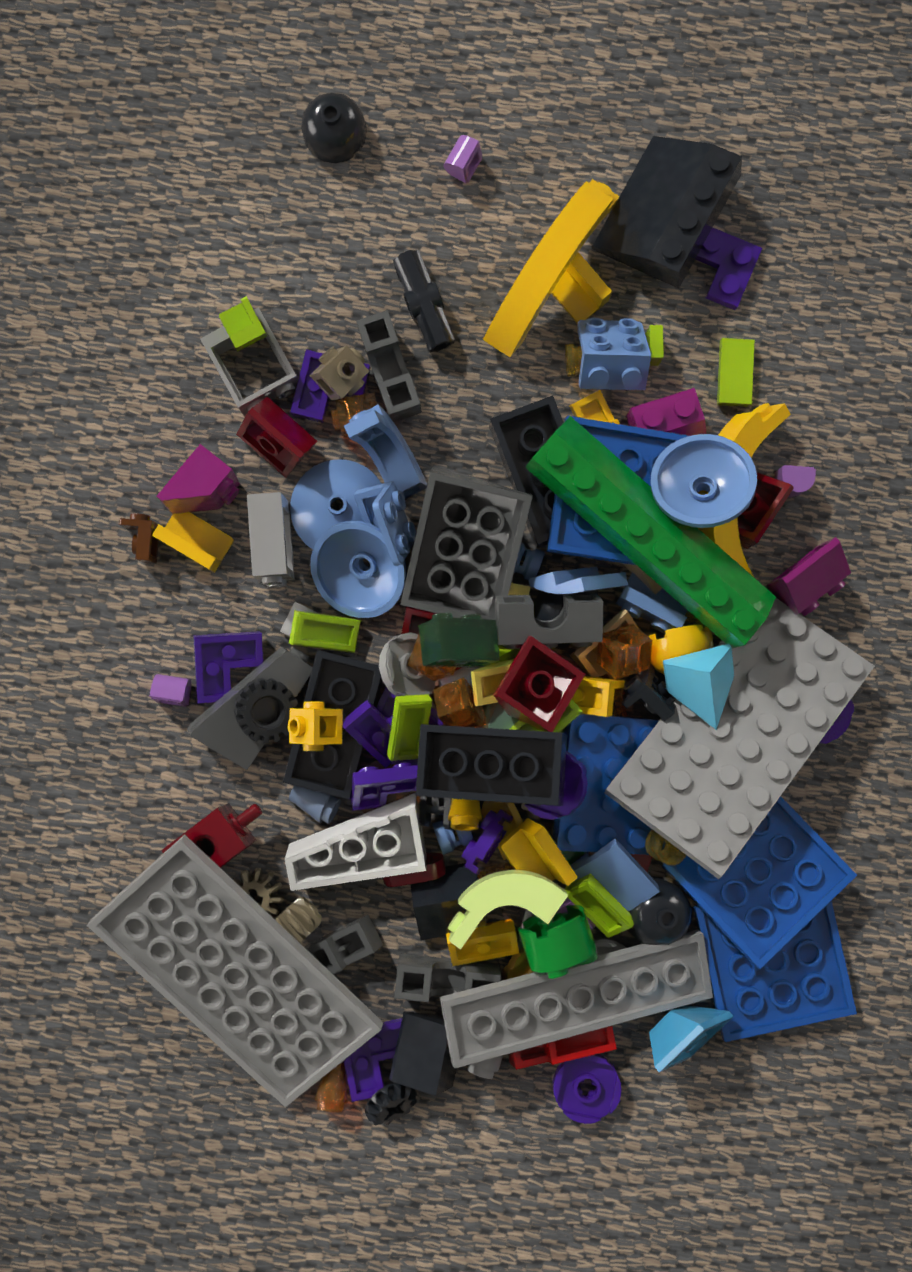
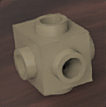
(340, 372)

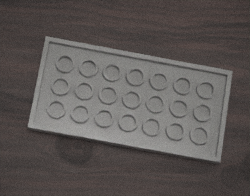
(716, 786)
(235, 972)

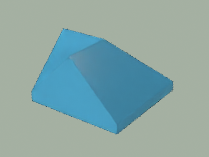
(684, 1033)

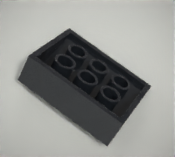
(669, 207)

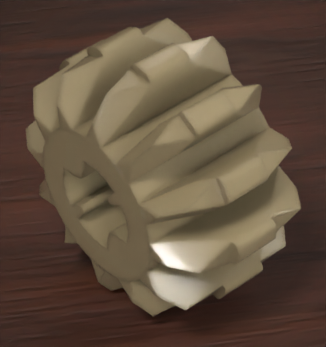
(263, 889)
(300, 918)

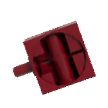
(225, 830)

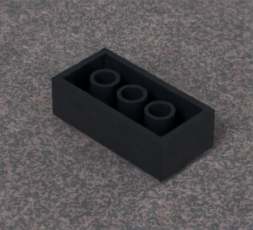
(518, 438)
(345, 686)
(491, 764)

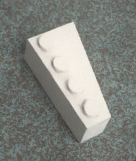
(359, 849)

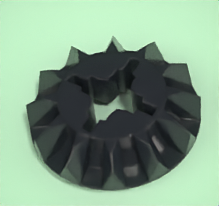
(390, 1103)

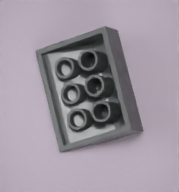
(465, 545)

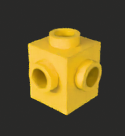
(315, 726)

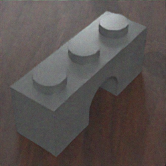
(389, 366)
(577, 623)
(429, 976)

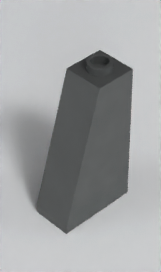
(218, 725)

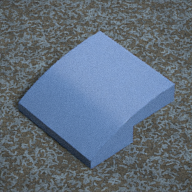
(577, 581)
(618, 874)

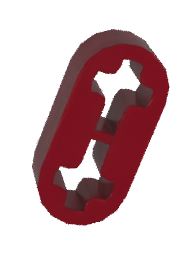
(434, 869)

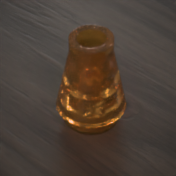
(332, 1090)

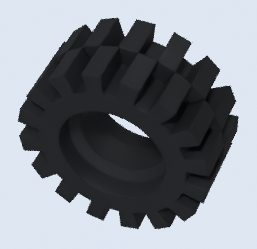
(250, 696)

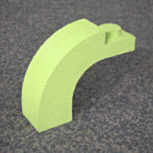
(502, 889)

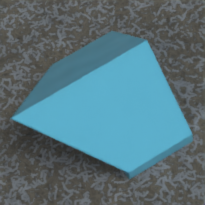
(702, 681)

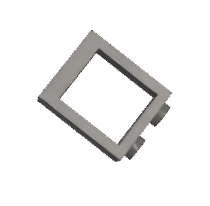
(220, 342)
(270, 539)

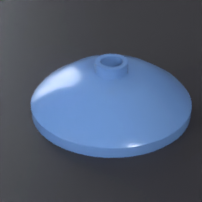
(708, 465)
(318, 489)
(346, 580)

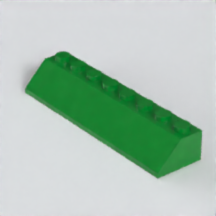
(670, 553)

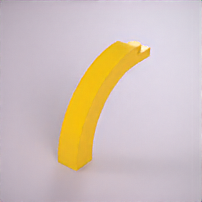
(548, 264)
(749, 432)

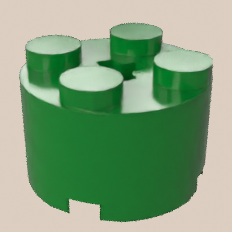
(560, 943)

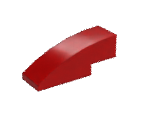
(566, 1049)

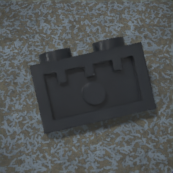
(651, 687)

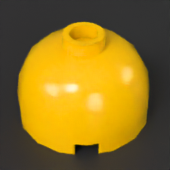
(679, 642)

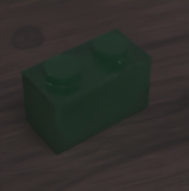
(458, 641)

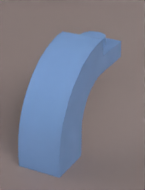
(387, 448)

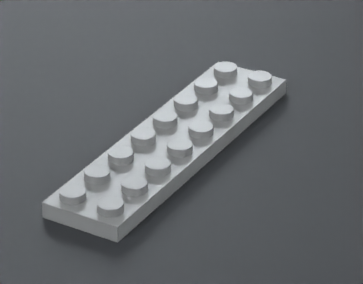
(589, 997)

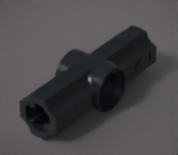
(423, 300)

